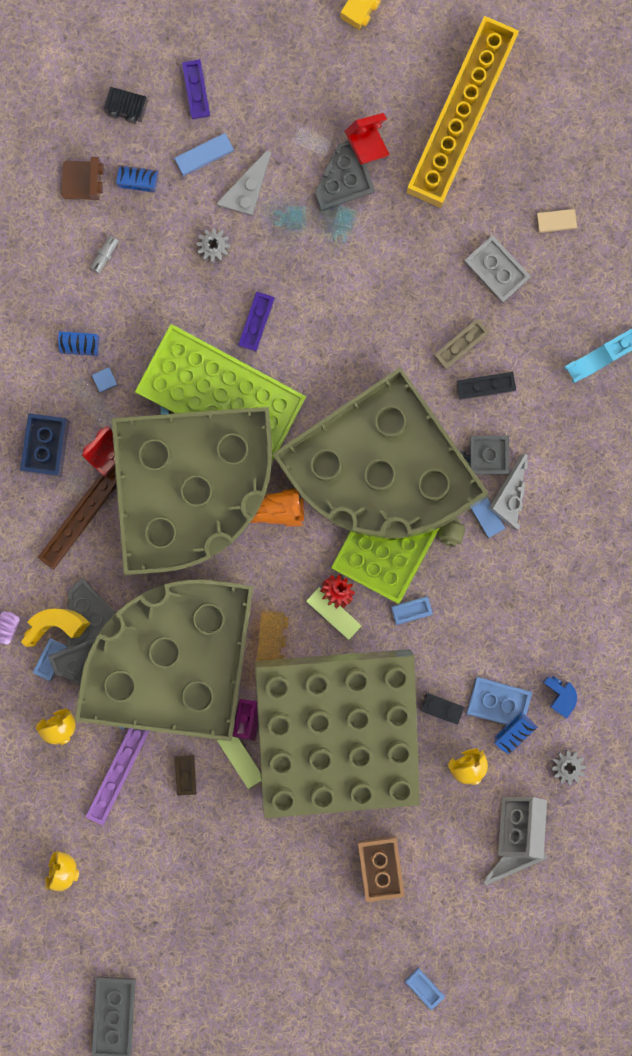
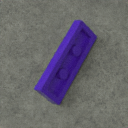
(196, 89)
(256, 321)

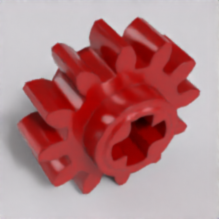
(337, 591)

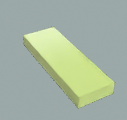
(337, 617)
(241, 761)

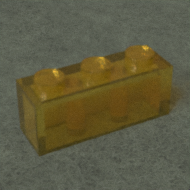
(271, 635)

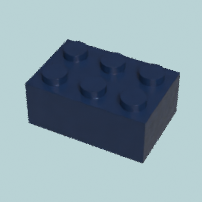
(44, 445)

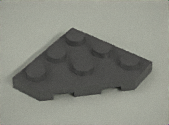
(343, 179)
(90, 605)
(71, 660)

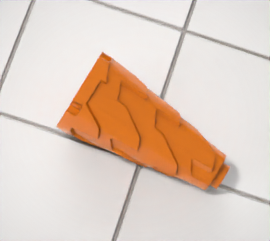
(281, 509)

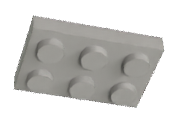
(497, 269)

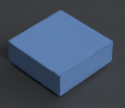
(104, 380)

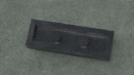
(486, 385)

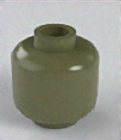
(452, 533)

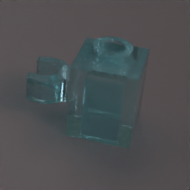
(294, 218)
(344, 222)

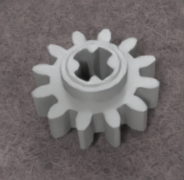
(215, 252)
(572, 760)

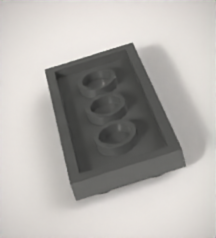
(113, 1016)

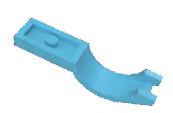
(600, 357)

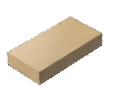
(556, 221)

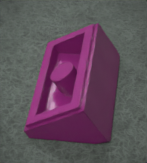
(246, 720)

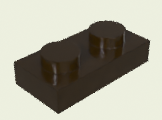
(185, 775)

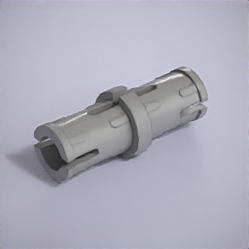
(104, 254)

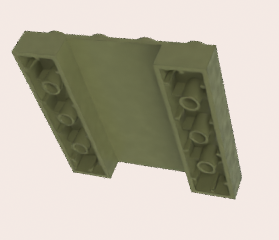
(337, 733)

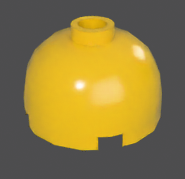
(57, 728)
(469, 768)
(61, 872)

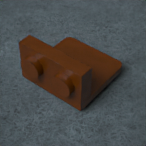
(82, 179)

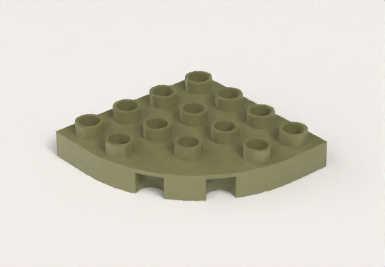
(382, 465)
(188, 484)
(170, 661)

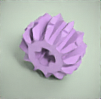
(8, 626)

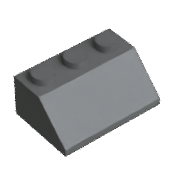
(522, 827)

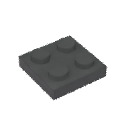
(489, 455)

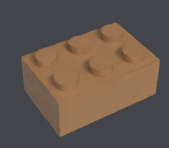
(381, 868)

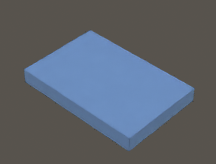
(497, 701)

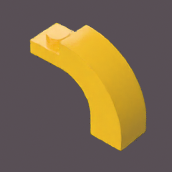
(69, 621)

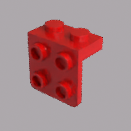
(101, 451)

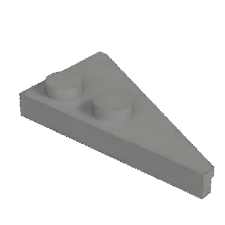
(245, 192)
(509, 498)
(509, 866)

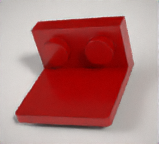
(366, 139)

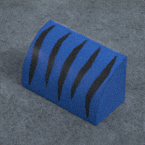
(137, 178)
(78, 343)
(515, 733)

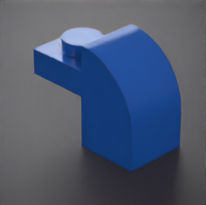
(566, 696)

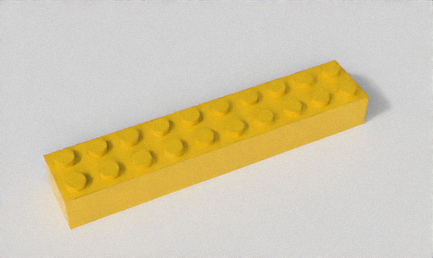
(462, 112)

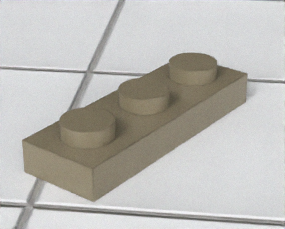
(461, 344)

